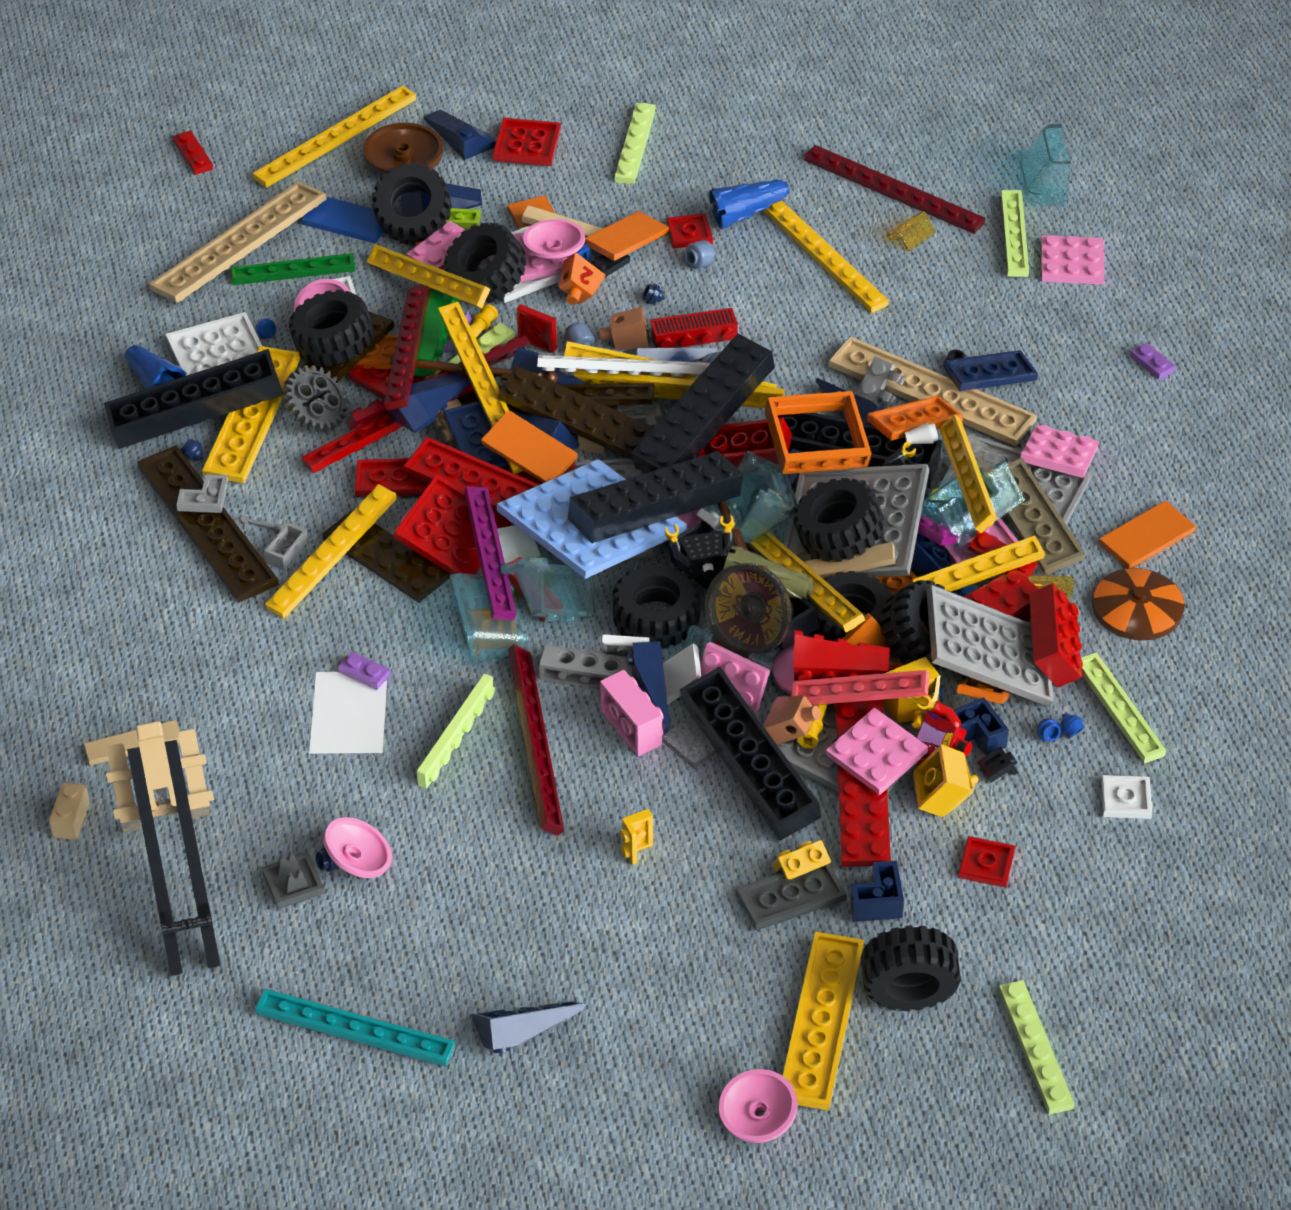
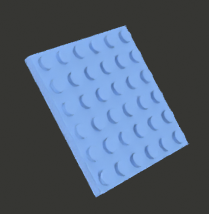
(544, 517)

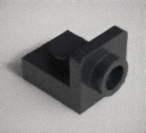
(997, 764)

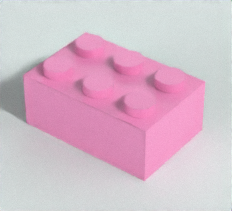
(631, 712)

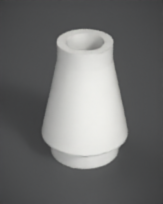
(922, 435)

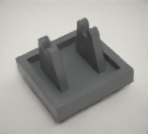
(292, 879)

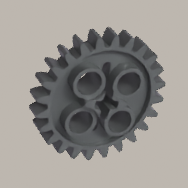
(323, 412)

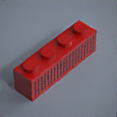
(694, 329)

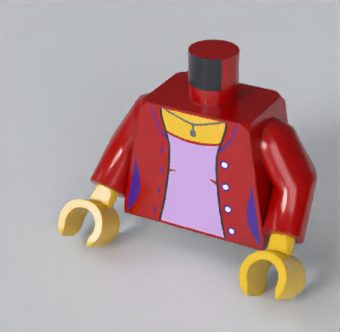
(941, 727)

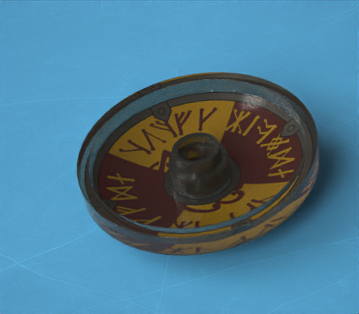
(748, 609)

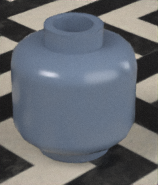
(699, 254)
(579, 334)

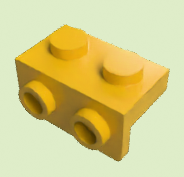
(636, 834)
(801, 861)

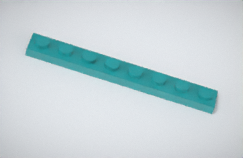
(355, 1027)

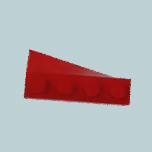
(829, 659)

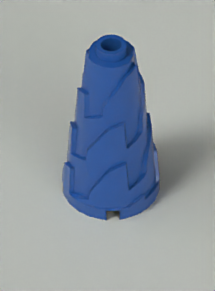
(743, 200)
(150, 368)

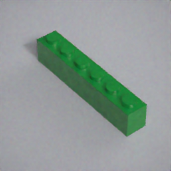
(434, 331)

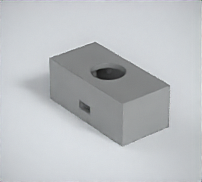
(290, 536)

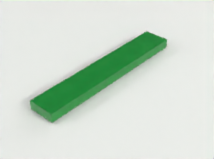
(292, 269)

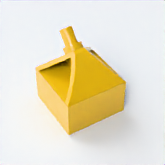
(907, 708)
(943, 781)

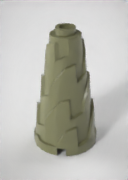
(796, 583)

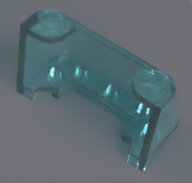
(764, 497)
(485, 637)

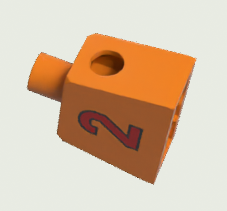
(579, 279)

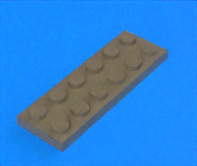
(1040, 518)

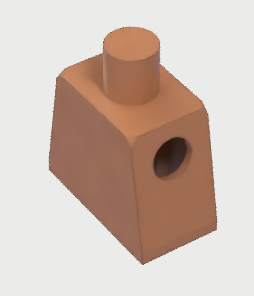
(627, 330)
(790, 718)

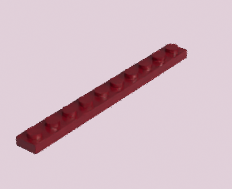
(894, 189)
(407, 348)
(377, 408)
(536, 741)

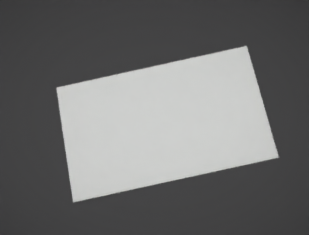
(346, 715)

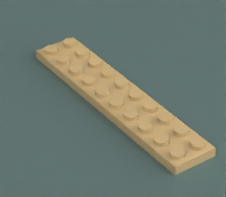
(237, 242)
(978, 408)

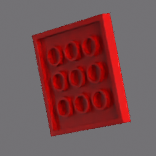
(442, 528)

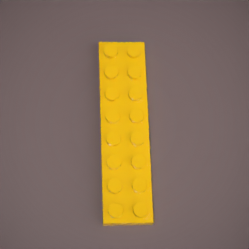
(247, 427)
(822, 1018)

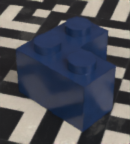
(983, 725)
(880, 897)

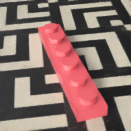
(863, 687)

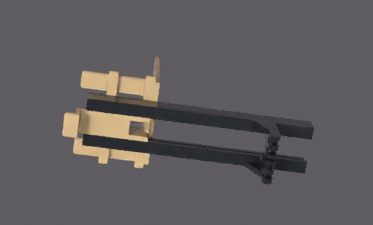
(156, 767)

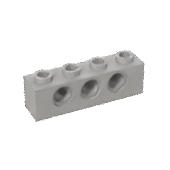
(579, 666)

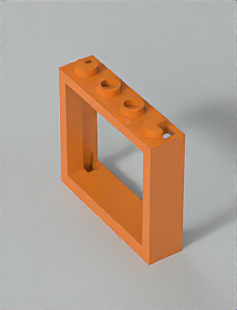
(818, 460)

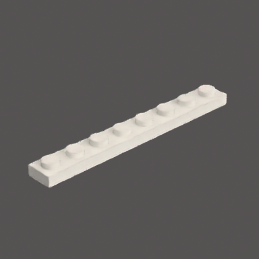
(613, 365)

